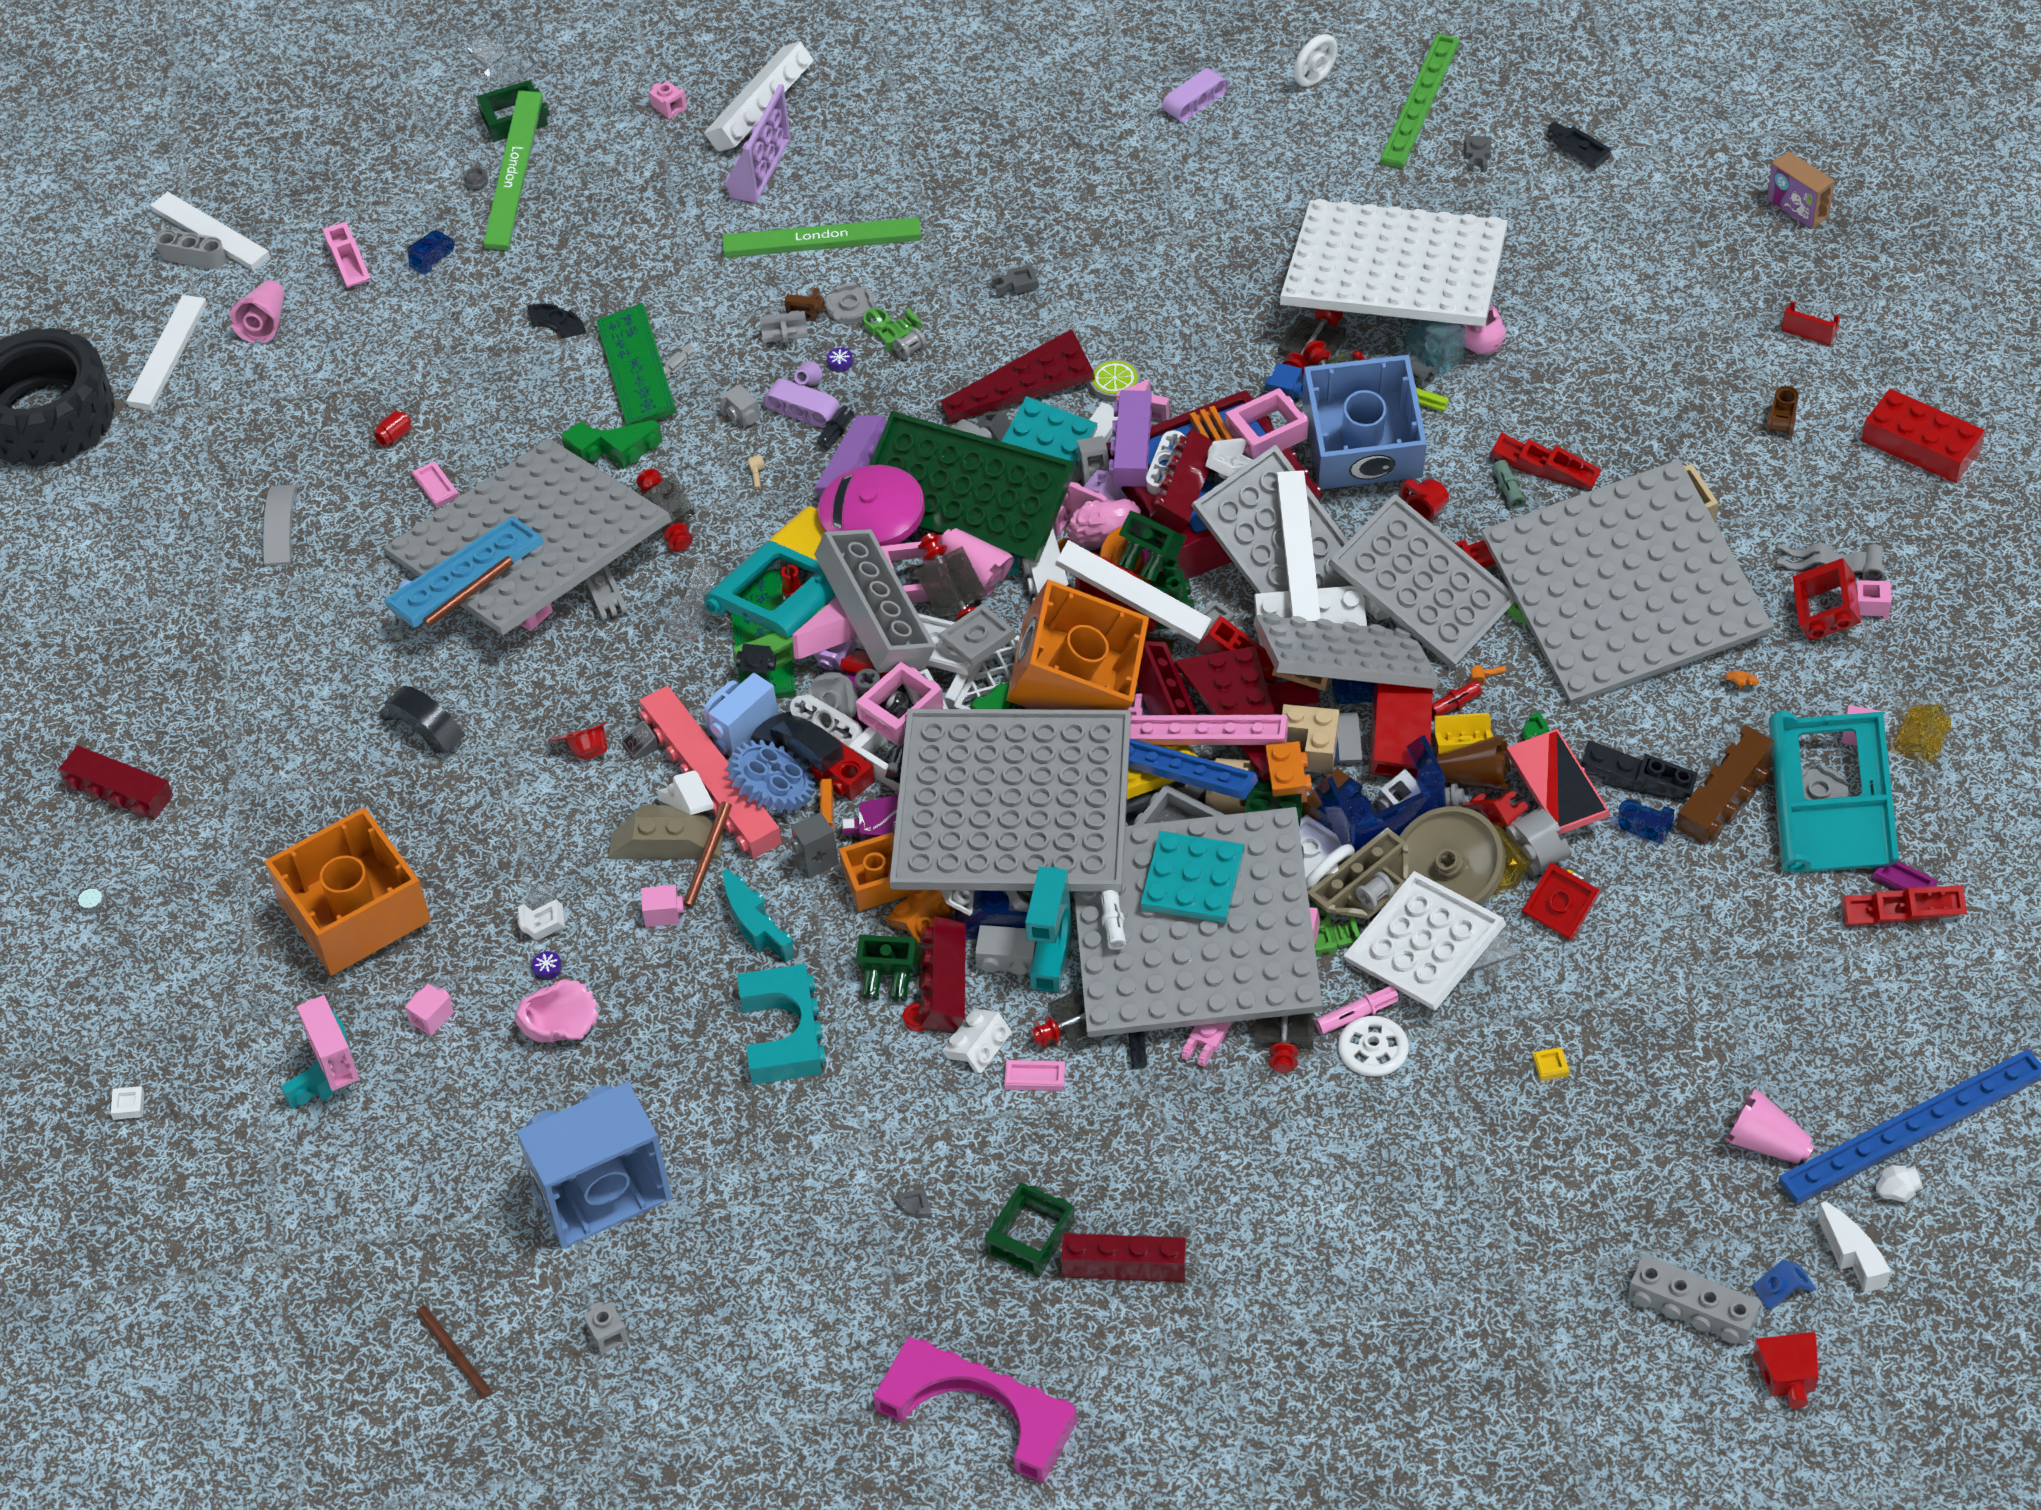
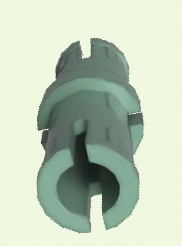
(1508, 484)

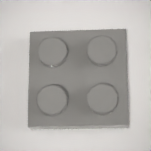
(977, 635)

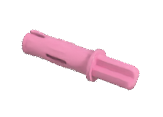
(1367, 1005)

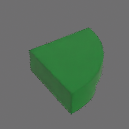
(1535, 726)

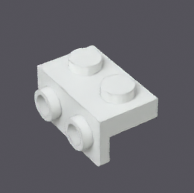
(1227, 457)
(978, 1039)

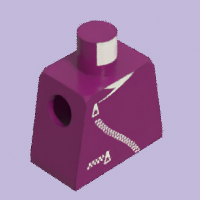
(875, 818)

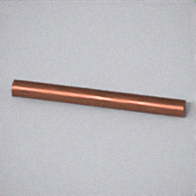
(468, 591)
(707, 854)
(454, 1351)

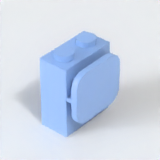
(738, 711)

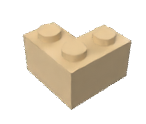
(1317, 734)

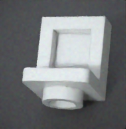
(542, 920)

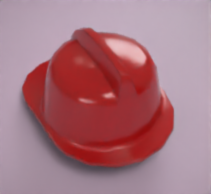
(586, 743)

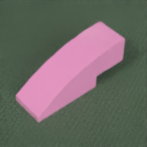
(346, 254)

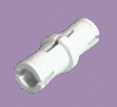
(1113, 919)

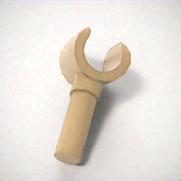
(755, 464)

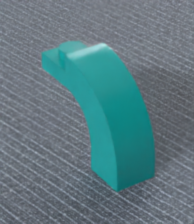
(311, 1082)

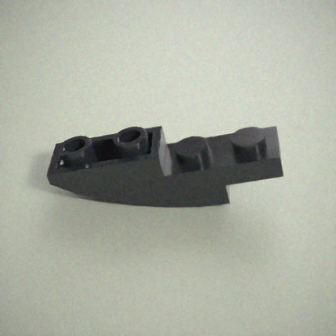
(1645, 776)

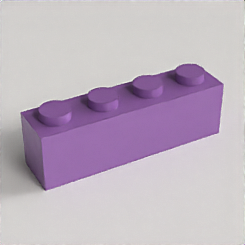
(1132, 438)
(855, 449)

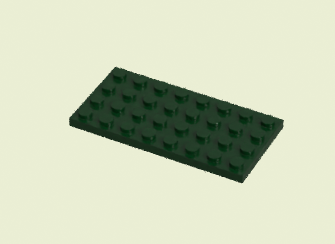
(978, 483)

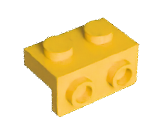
(1460, 730)

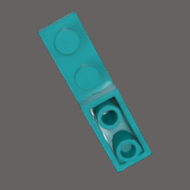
(751, 919)

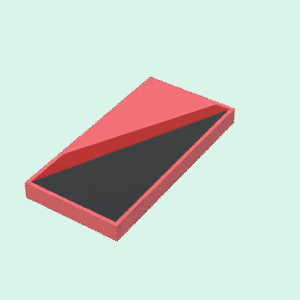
(1557, 781)

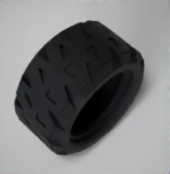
(70, 422)

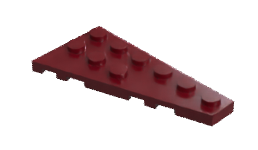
(1039, 372)
(1232, 685)

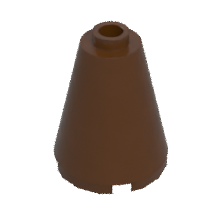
(1478, 764)

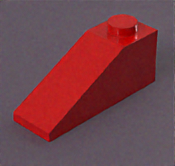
(1225, 636)

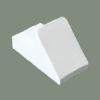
(686, 794)

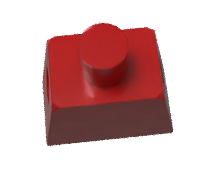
(1788, 1366)

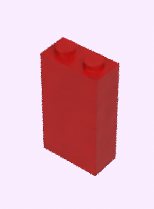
(1397, 720)

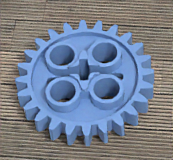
(770, 776)

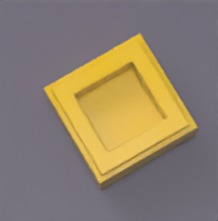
(1550, 1064)

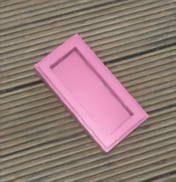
(435, 484)
(1035, 1075)

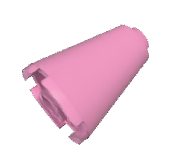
(258, 312)
(987, 560)
(1769, 1130)

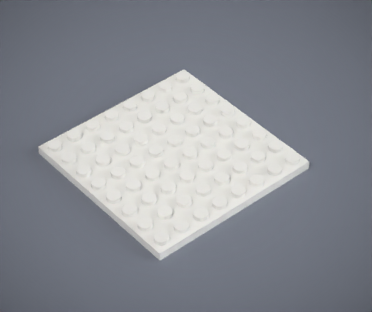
(1395, 262)

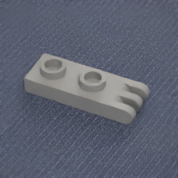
(605, 592)

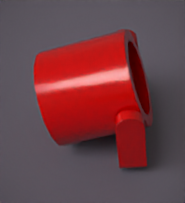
(1426, 497)

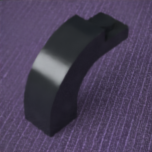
(425, 717)

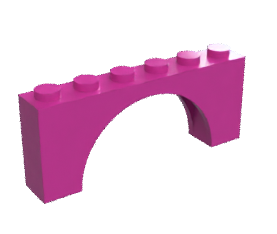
(927, 1371)

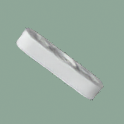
(1163, 453)
(837, 718)

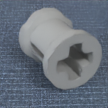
(909, 343)
(1374, 890)

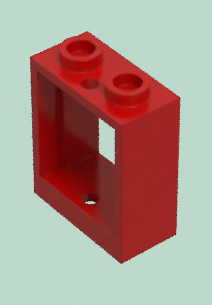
(1821, 580)

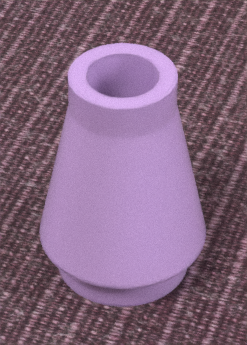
(812, 371)

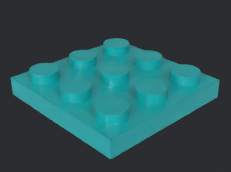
(1049, 430)
(1192, 877)

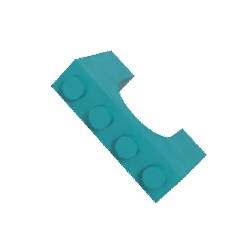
(1051, 927)
(799, 1052)

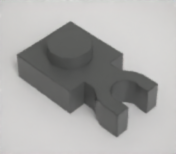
(1478, 151)
(1018, 280)

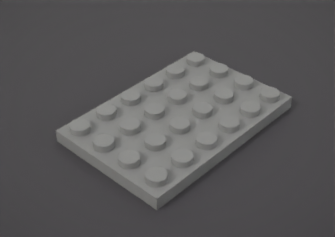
(1248, 525)
(1423, 581)
(1345, 651)

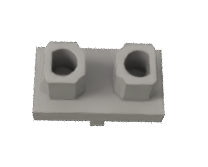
(783, 326)

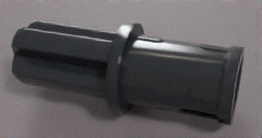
(835, 427)

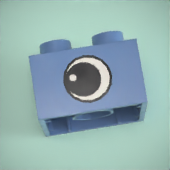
(1364, 422)
(594, 1163)

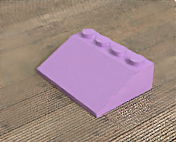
(761, 151)

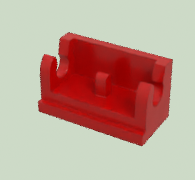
(1809, 326)
(1497, 810)

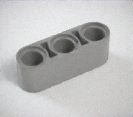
(190, 249)

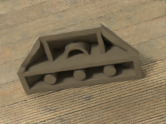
(662, 834)
(1382, 854)

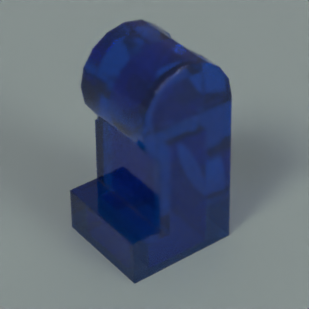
(429, 250)
(1352, 691)
(1645, 821)

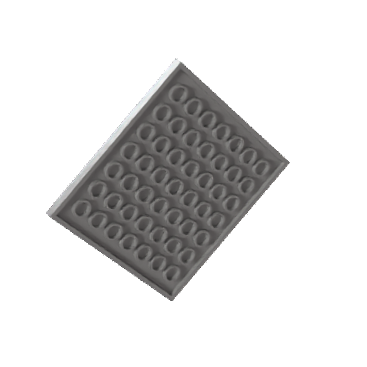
(567, 501)
(1626, 582)
(1008, 793)
(1199, 969)

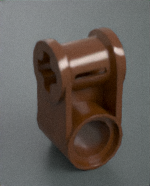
(1783, 411)

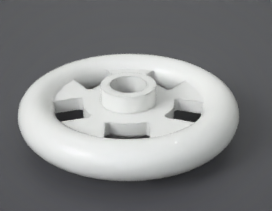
(1316, 60)
(1329, 865)
(1371, 1066)

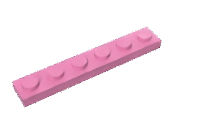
(1209, 729)

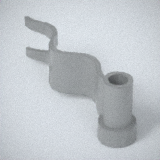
(1865, 562)

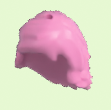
(1486, 338)
(1097, 520)
(557, 1012)

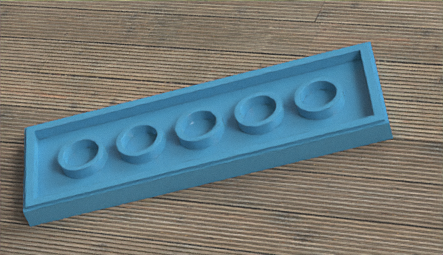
(459, 570)

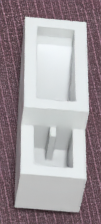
(1853, 1248)

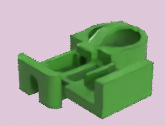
(892, 331)
(1333, 936)

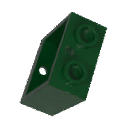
(501, 99)
(1020, 1254)

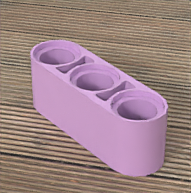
(1195, 94)
(801, 402)

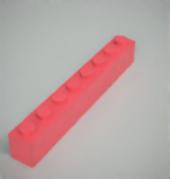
(695, 751)

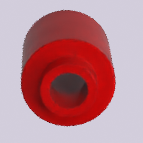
(392, 428)

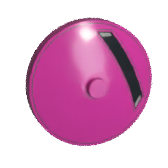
(873, 499)

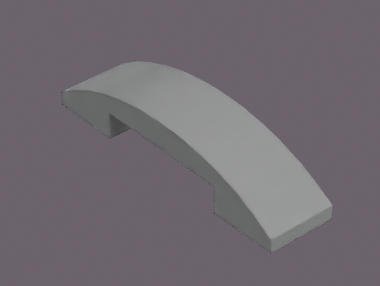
(278, 524)

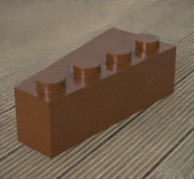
(1727, 787)

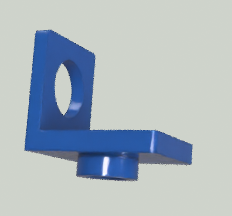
(1781, 1282)

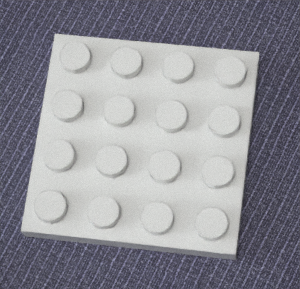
(1424, 940)

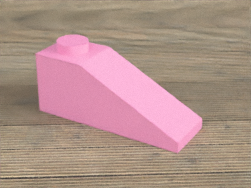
(823, 631)

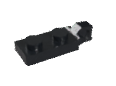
(1579, 144)

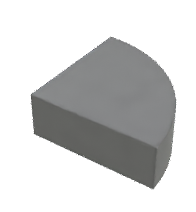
(915, 1203)

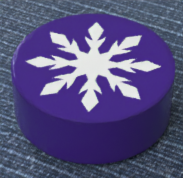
(840, 359)
(546, 965)

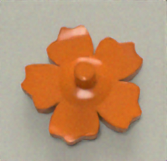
(1742, 678)

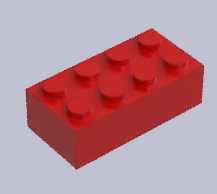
(1923, 435)

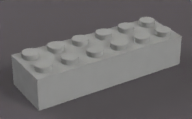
(874, 600)

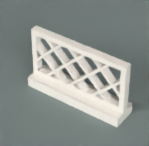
(962, 684)

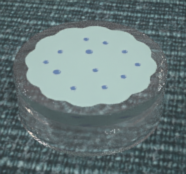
(91, 901)

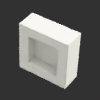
(127, 1103)

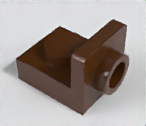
(810, 305)

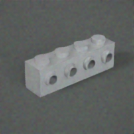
(1694, 1300)

